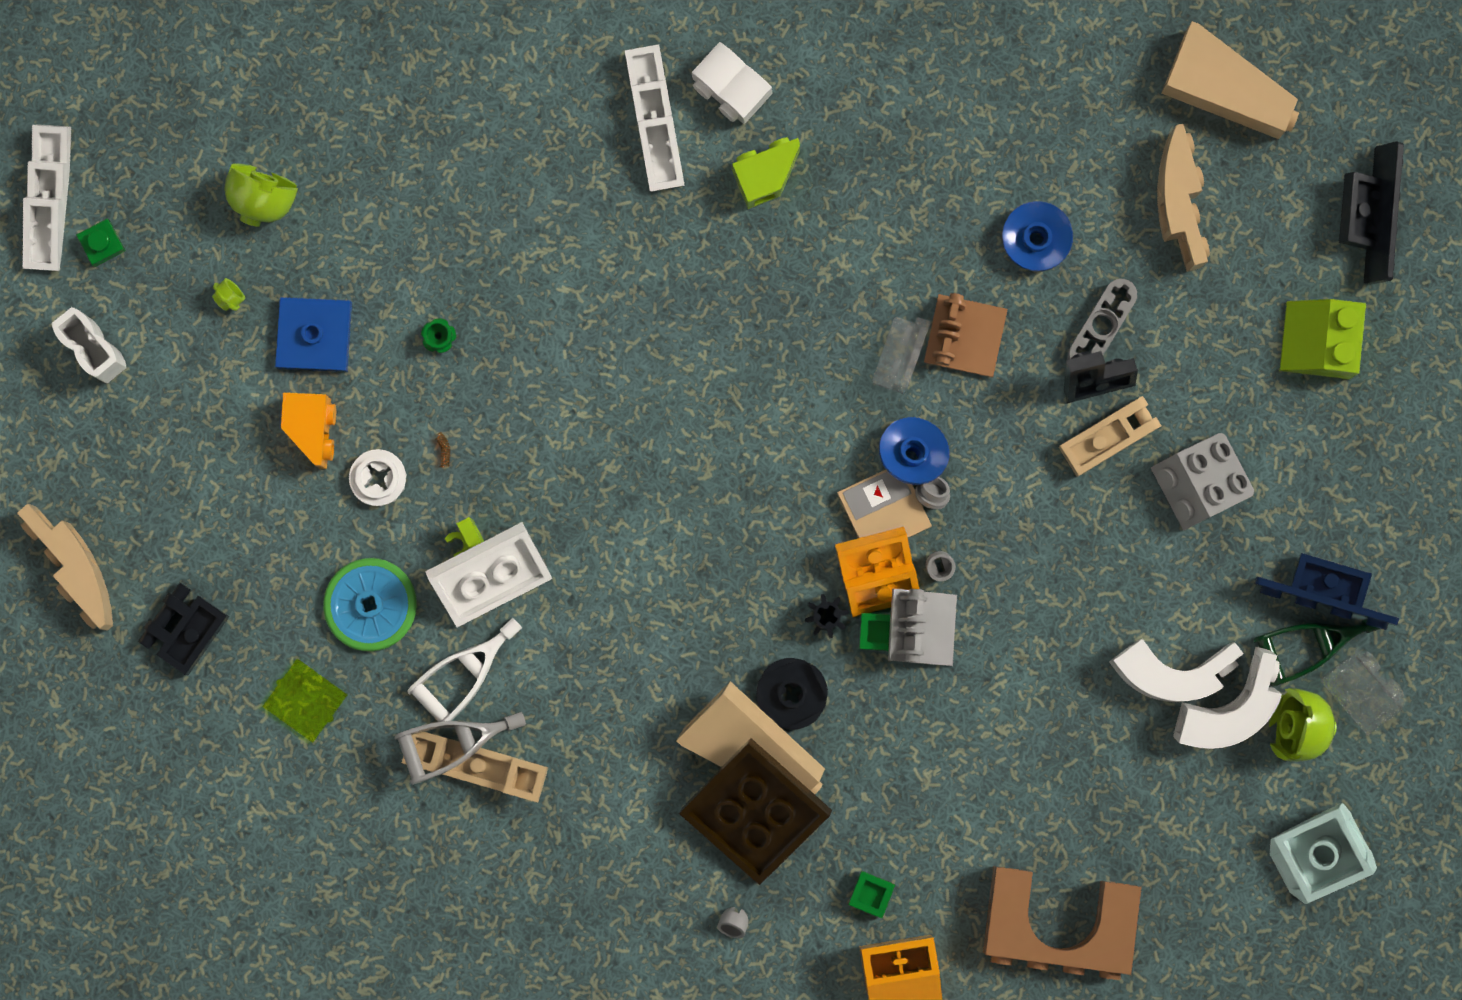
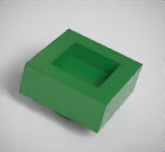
(101, 242)
(874, 632)
(871, 894)

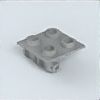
(922, 627)

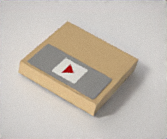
(883, 505)

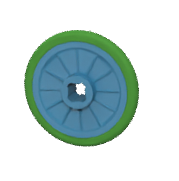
(378, 627)

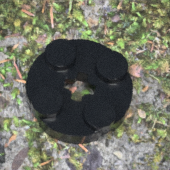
(799, 674)

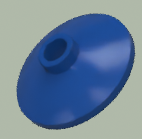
(1049, 223)
(916, 436)

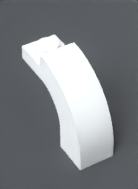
(1152, 678)
(1240, 718)

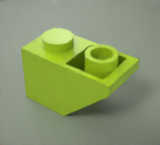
(765, 174)

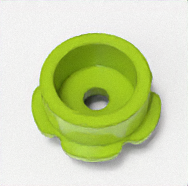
(228, 295)

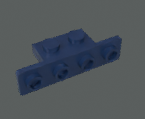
(1329, 585)

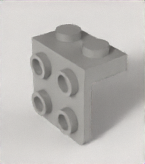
(1203, 480)

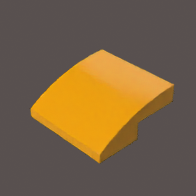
(874, 567)

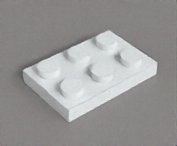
(488, 574)

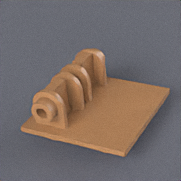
(965, 335)

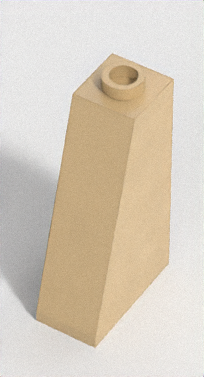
(1227, 85)
(734, 719)

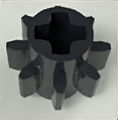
(829, 625)

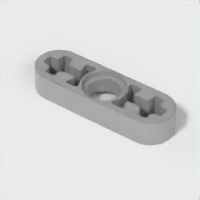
(1106, 298)

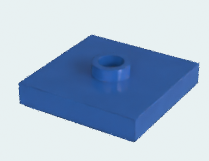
(313, 334)

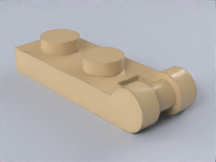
(1108, 437)

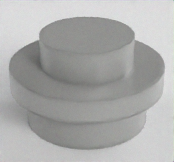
(933, 494)

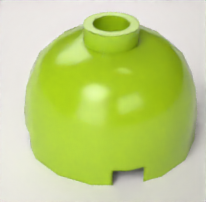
(258, 195)
(1303, 726)

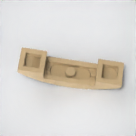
(482, 768)

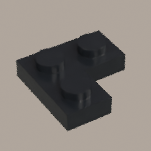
(1090, 376)

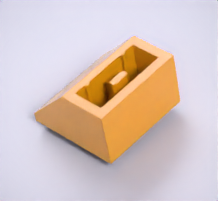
(902, 969)

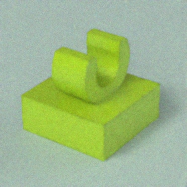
(468, 534)

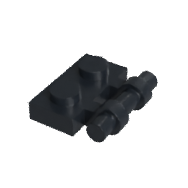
(191, 635)

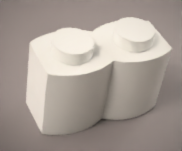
(731, 84)
(88, 343)

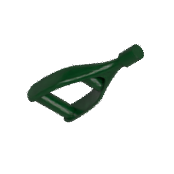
(1323, 638)

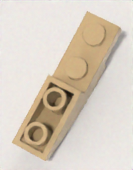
(1177, 184)
(80, 575)

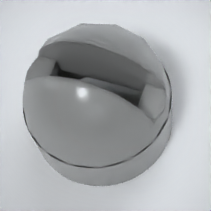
(947, 562)
(731, 918)

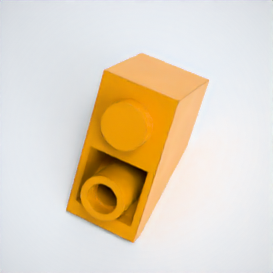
(307, 424)

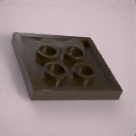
(755, 811)

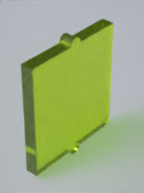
(305, 700)

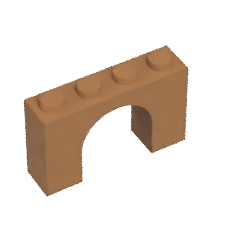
(1105, 949)

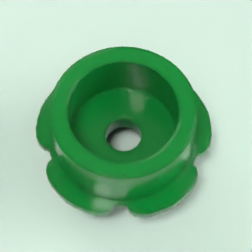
(438, 326)

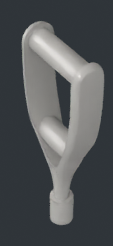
(466, 739)

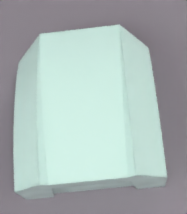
(1322, 854)

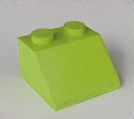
(1323, 337)

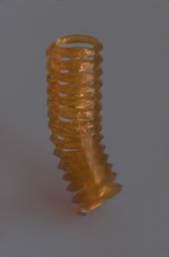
(443, 448)

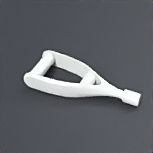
(470, 661)

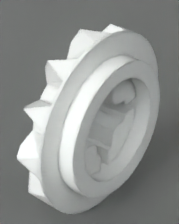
(361, 475)

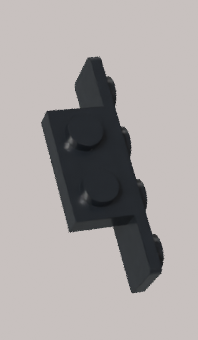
(1371, 212)

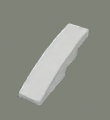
(654, 117)
(46, 197)

